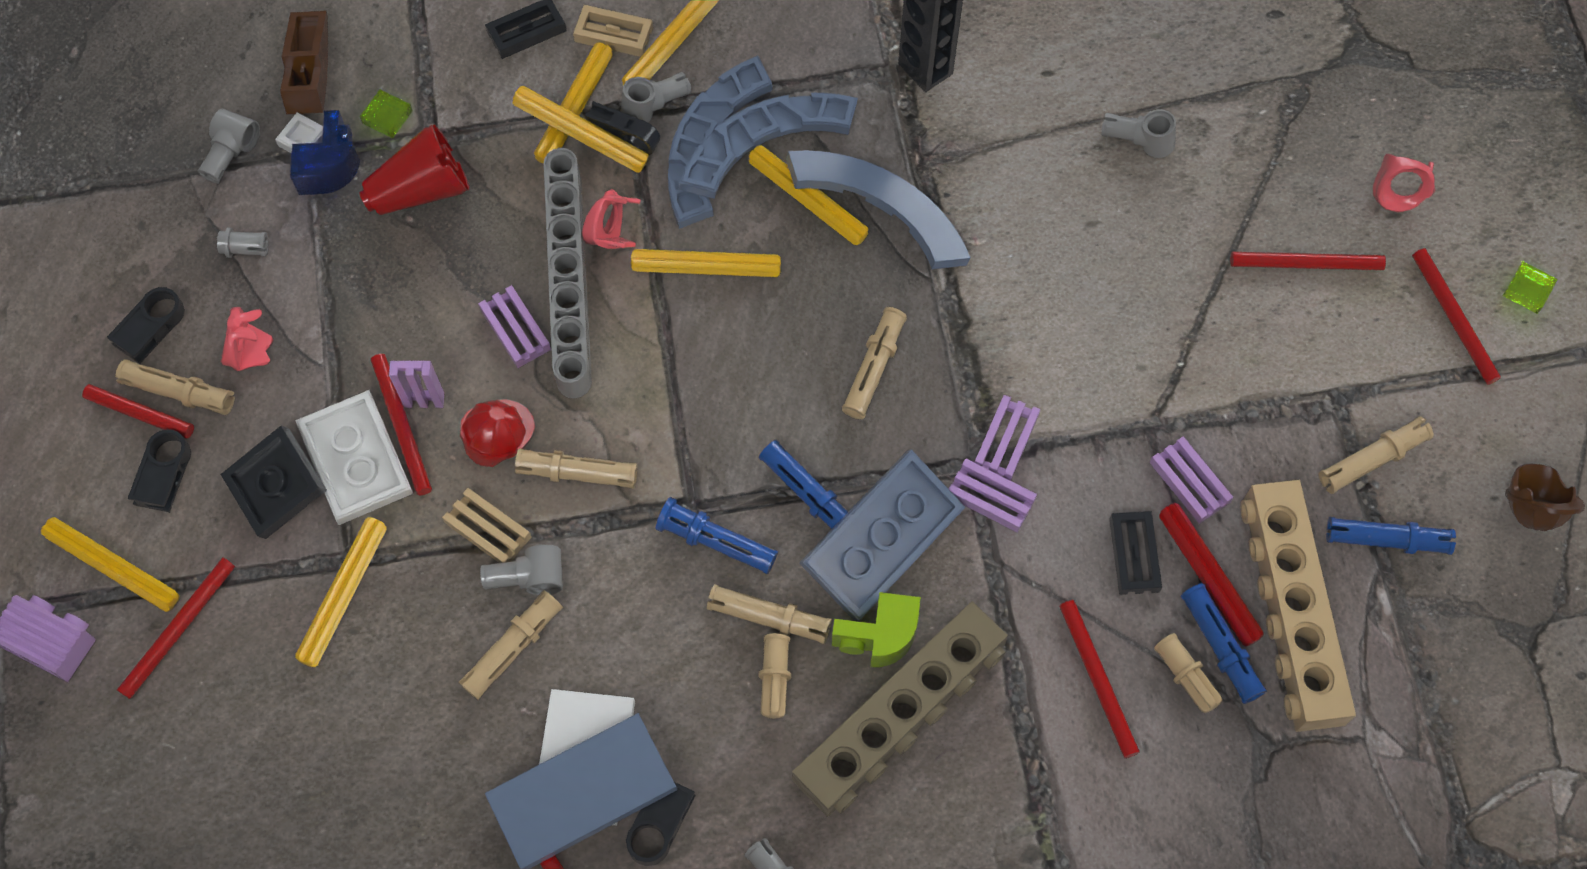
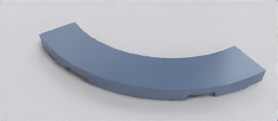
(707, 111)
(760, 124)
(889, 193)

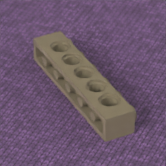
(969, 630)

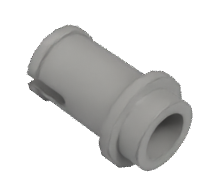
(242, 243)
(764, 856)

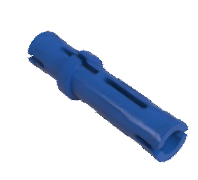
(822, 502)
(1405, 537)
(1230, 655)

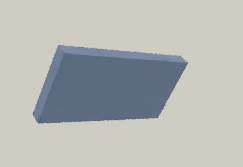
(882, 535)
(580, 792)

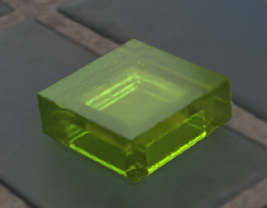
(386, 113)
(1530, 287)

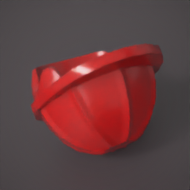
(496, 431)

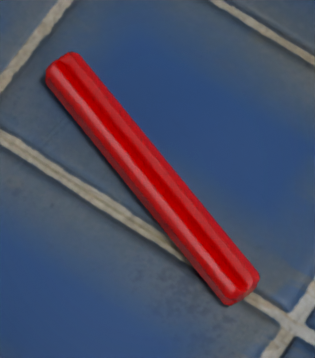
(1211, 574)

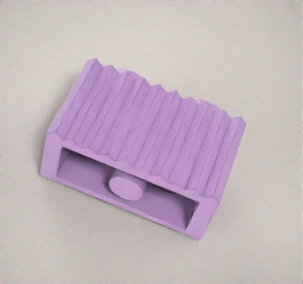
(43, 638)

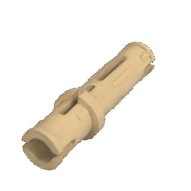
(880, 348)
(189, 391)
(1388, 447)
(569, 467)
(783, 618)
(509, 646)

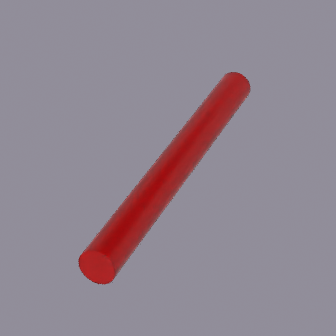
(1308, 260)
(1456, 316)
(401, 426)
(176, 628)
(1099, 679)

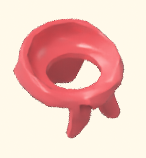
(1389, 169)
(607, 237)
(244, 343)

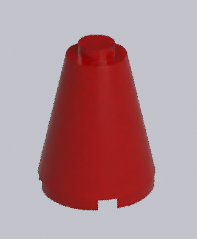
(415, 175)

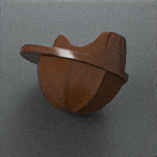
(1541, 498)

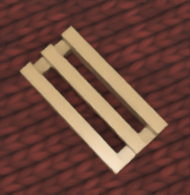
(611, 34)
(462, 508)

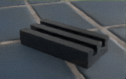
(529, 32)
(1137, 585)

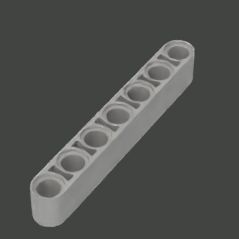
(570, 286)

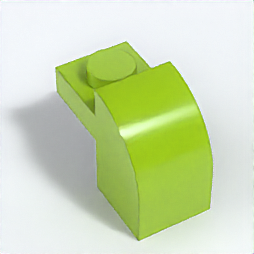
(888, 638)

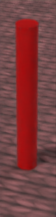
(137, 410)

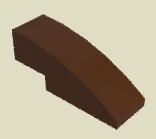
(305, 63)

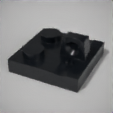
(273, 482)

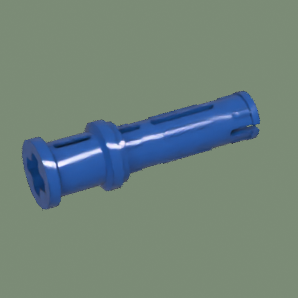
(699, 523)

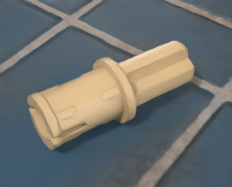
(1188, 673)
(774, 675)

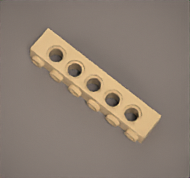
(1286, 505)

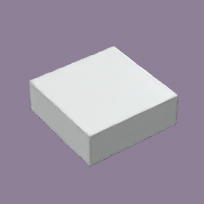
(299, 130)

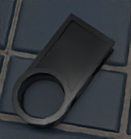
(626, 127)
(140, 332)
(159, 481)
(665, 816)

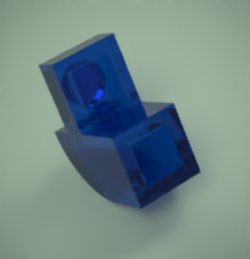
(325, 165)

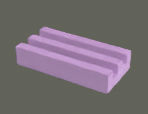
(500, 301)
(411, 388)
(1018, 410)
(1202, 470)
(998, 482)

